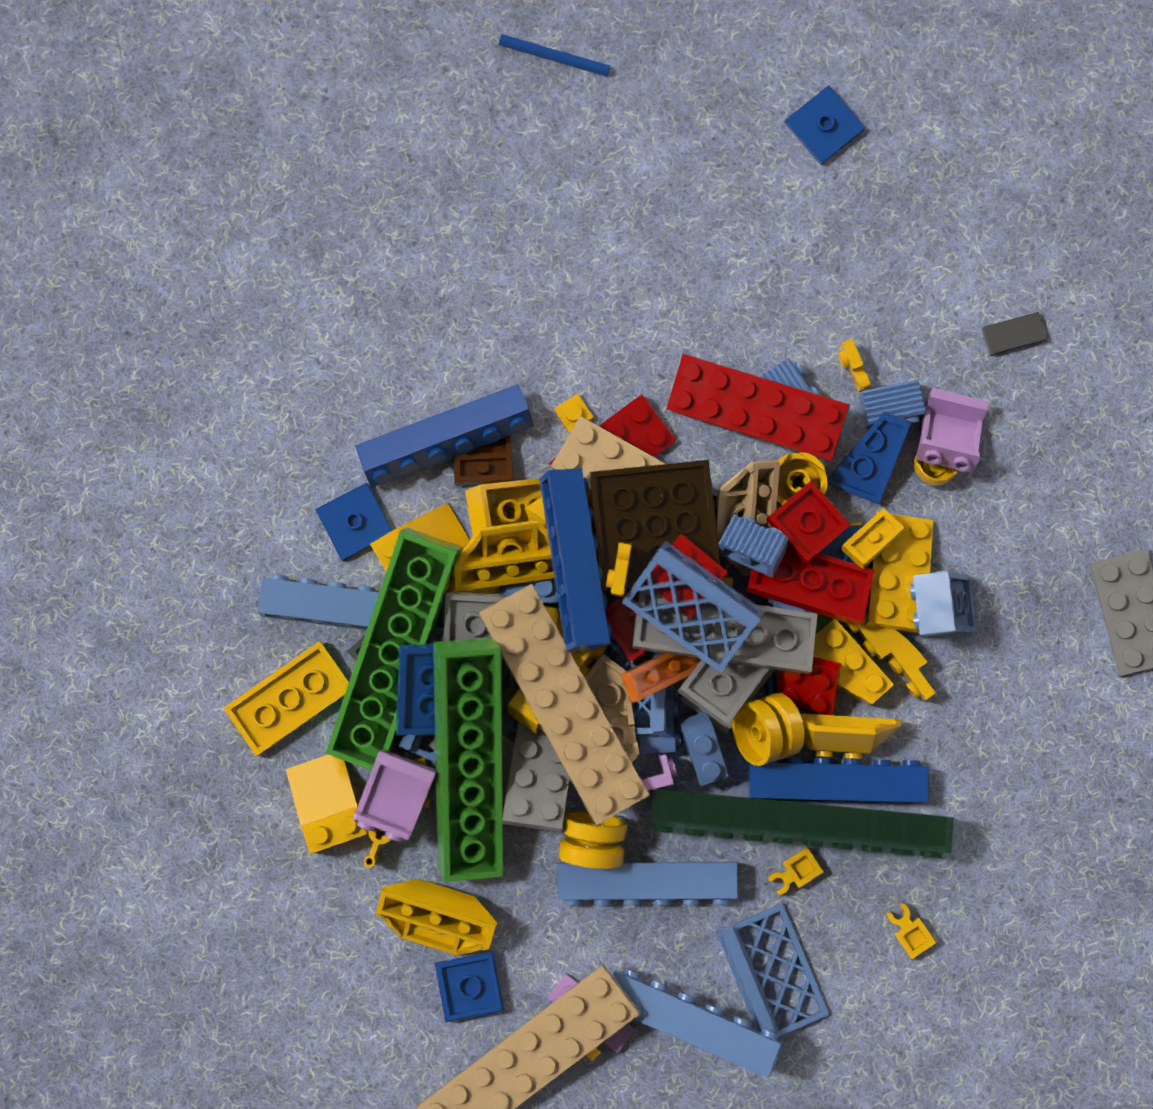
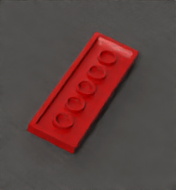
(758, 407)

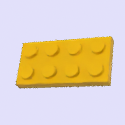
(890, 595)
(288, 698)

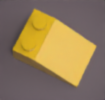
(501, 502)
(436, 523)
(325, 802)

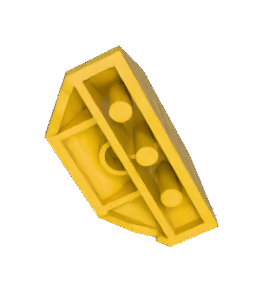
(504, 557)
(846, 734)
(436, 917)

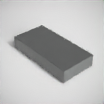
(1014, 333)

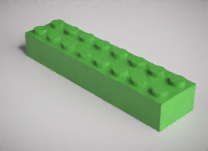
(402, 616)
(468, 759)

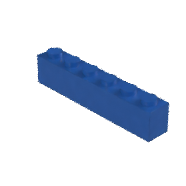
(444, 436)
(575, 560)
(839, 781)

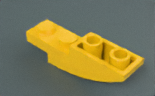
(903, 655)

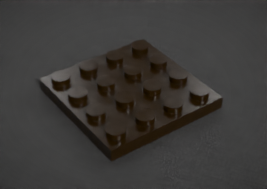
(652, 507)

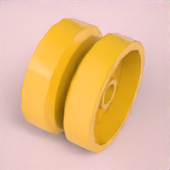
(768, 729)
(592, 844)

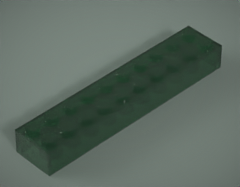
(803, 821)

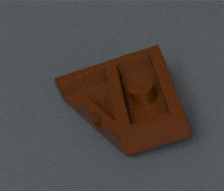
(485, 464)

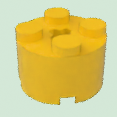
(801, 466)

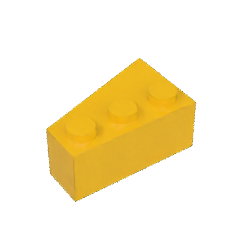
(858, 672)

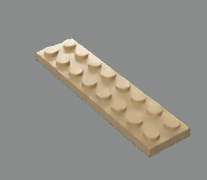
(563, 704)
(540, 1047)

